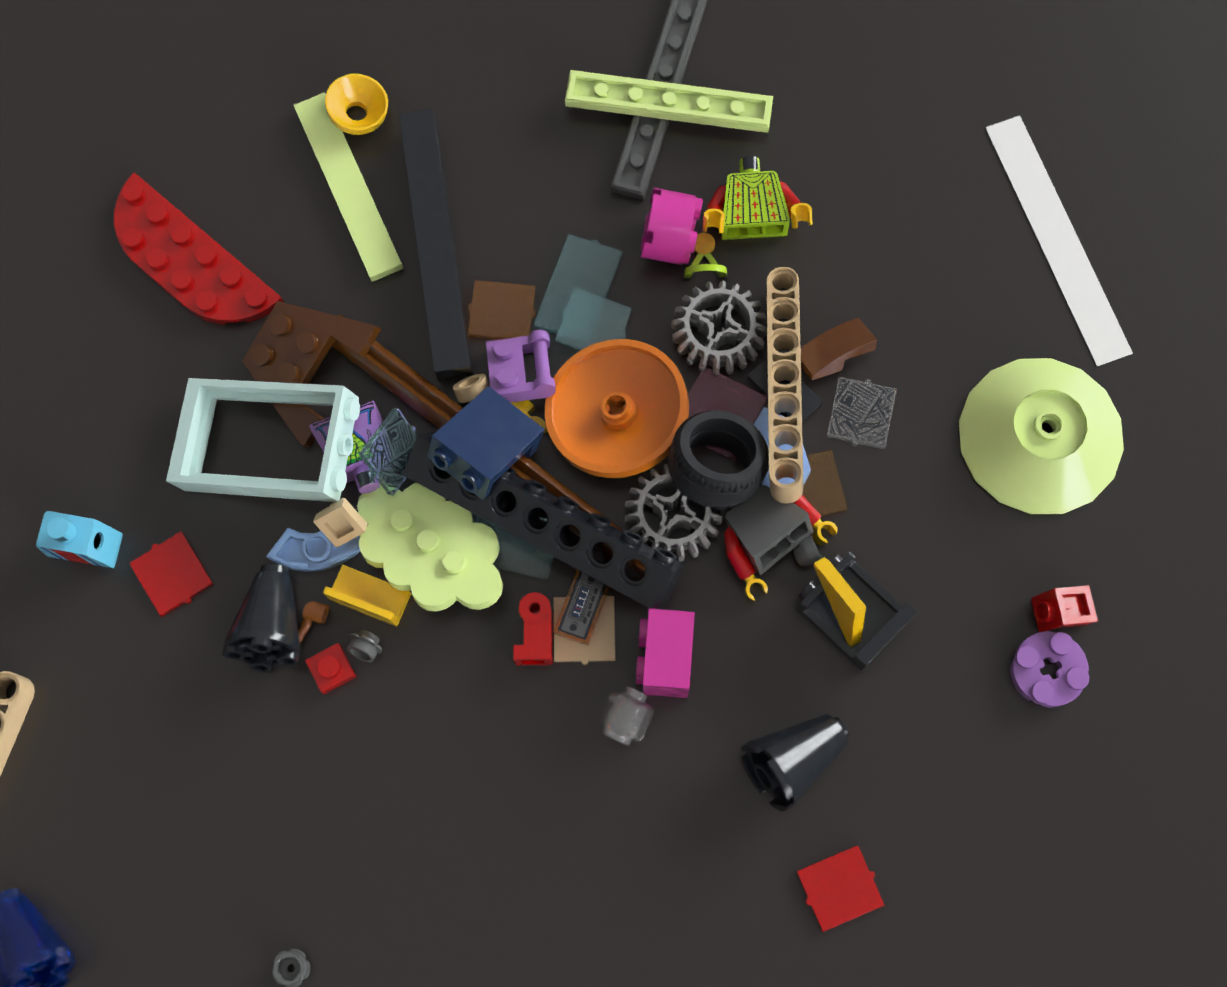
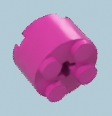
(670, 226)

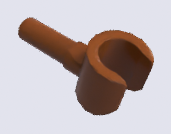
(312, 612)

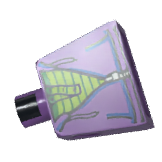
(364, 428)

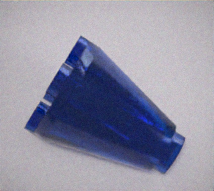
(30, 946)

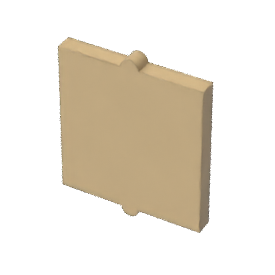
(601, 644)

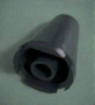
(793, 758)

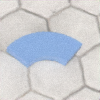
(311, 551)

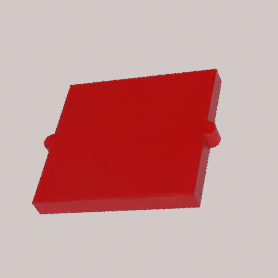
(171, 573)
(840, 888)

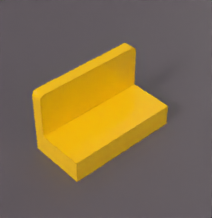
(368, 595)

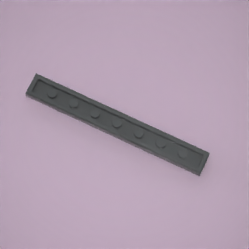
(669, 66)

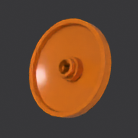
(616, 408)

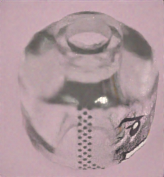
(626, 715)

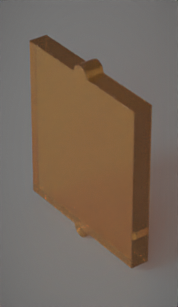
(501, 310)
(823, 485)

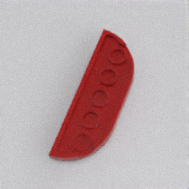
(187, 259)

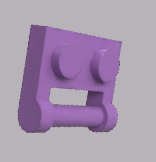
(508, 367)

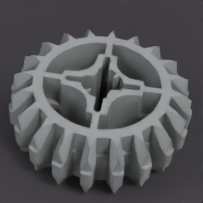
(694, 314)
(659, 506)

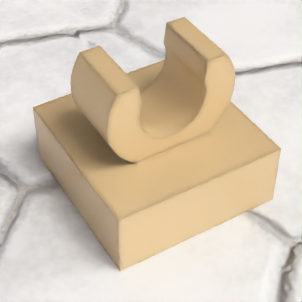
(340, 522)

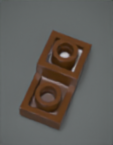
(830, 349)

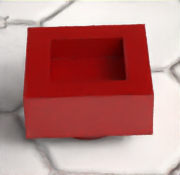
(331, 668)

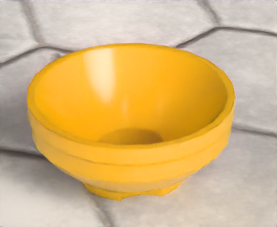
(356, 91)

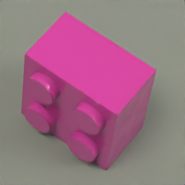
(668, 653)

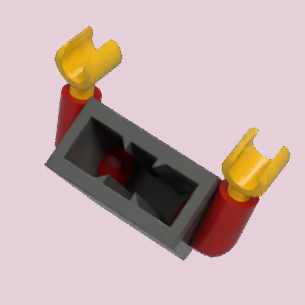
(766, 531)

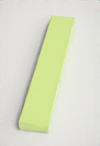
(669, 101)
(349, 189)

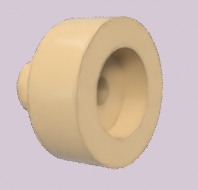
(470, 387)

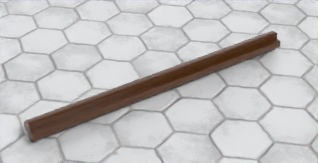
(440, 408)

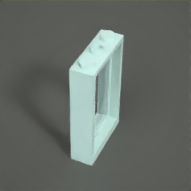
(196, 424)

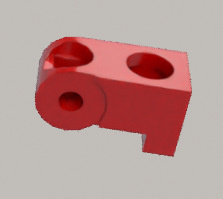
(538, 631)

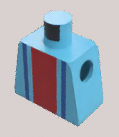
(74, 537)

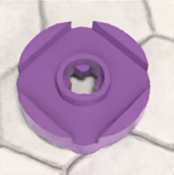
(1058, 649)

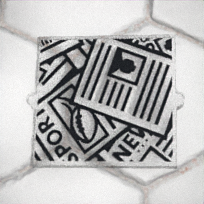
(861, 412)

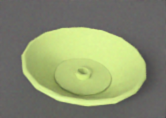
(1020, 460)

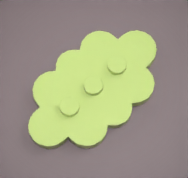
(430, 548)

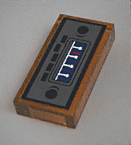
(581, 608)

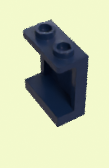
(484, 442)

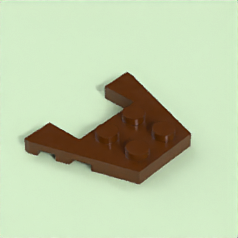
(293, 348)

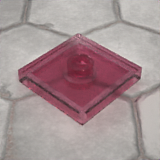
(727, 395)

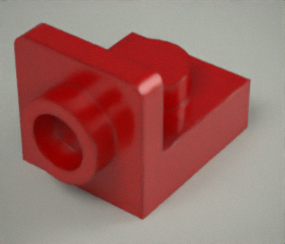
(1064, 608)

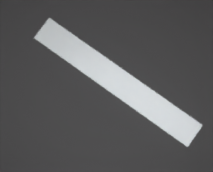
(1059, 241)

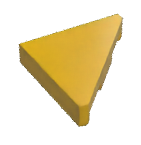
(843, 600)

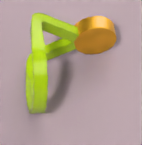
(704, 247)

